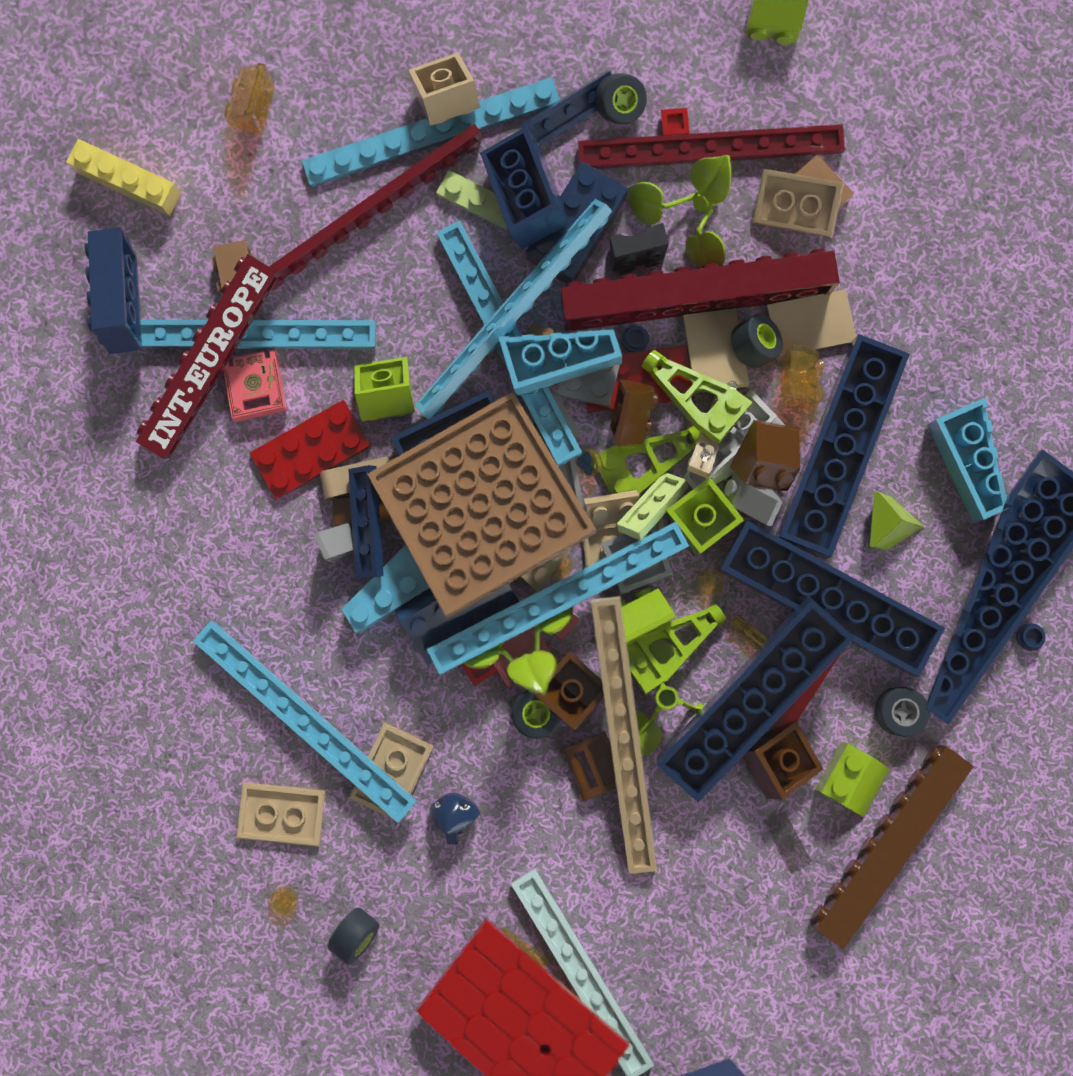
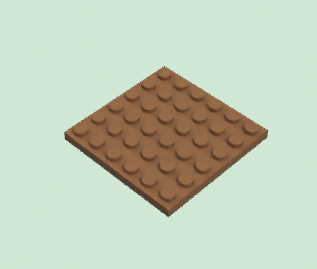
(481, 504)

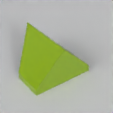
(890, 522)

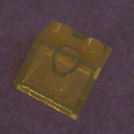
(250, 99)
(801, 378)

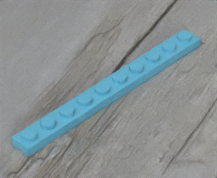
(422, 136)
(486, 302)
(518, 303)
(268, 334)
(557, 598)
(305, 721)

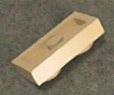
(610, 508)

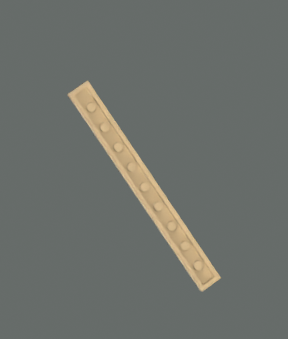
(624, 734)

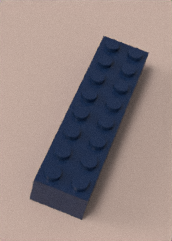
(842, 446)
(872, 618)
(753, 699)

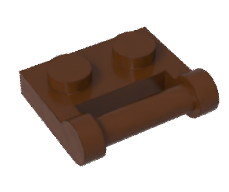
(600, 758)

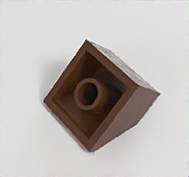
(631, 413)
(768, 456)
(572, 691)
(782, 761)

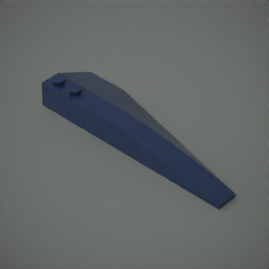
(1017, 566)

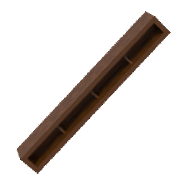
(891, 845)

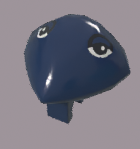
(453, 814)

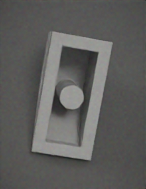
(753, 500)
(335, 543)

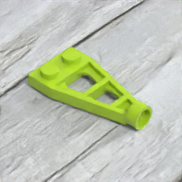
(721, 417)
(617, 475)
(645, 667)

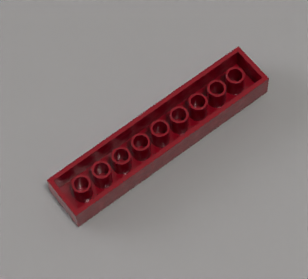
(698, 290)

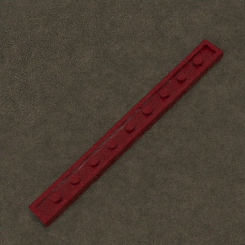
(696, 146)
(380, 201)

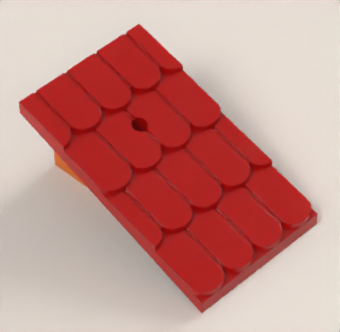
(516, 1015)

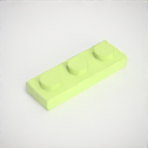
(471, 198)
(652, 506)

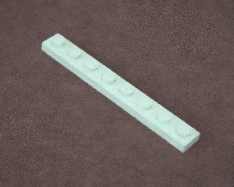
(579, 967)

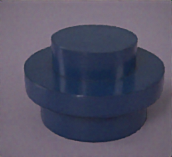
(635, 339)
(1031, 637)

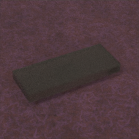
(788, 841)

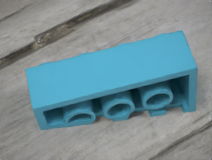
(557, 357)
(971, 459)
(387, 593)

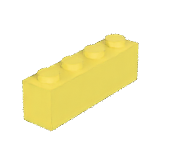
(123, 177)

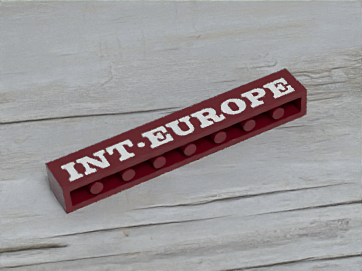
(207, 357)

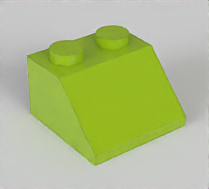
(776, 20)
(384, 389)
(704, 516)
(645, 613)
(852, 778)

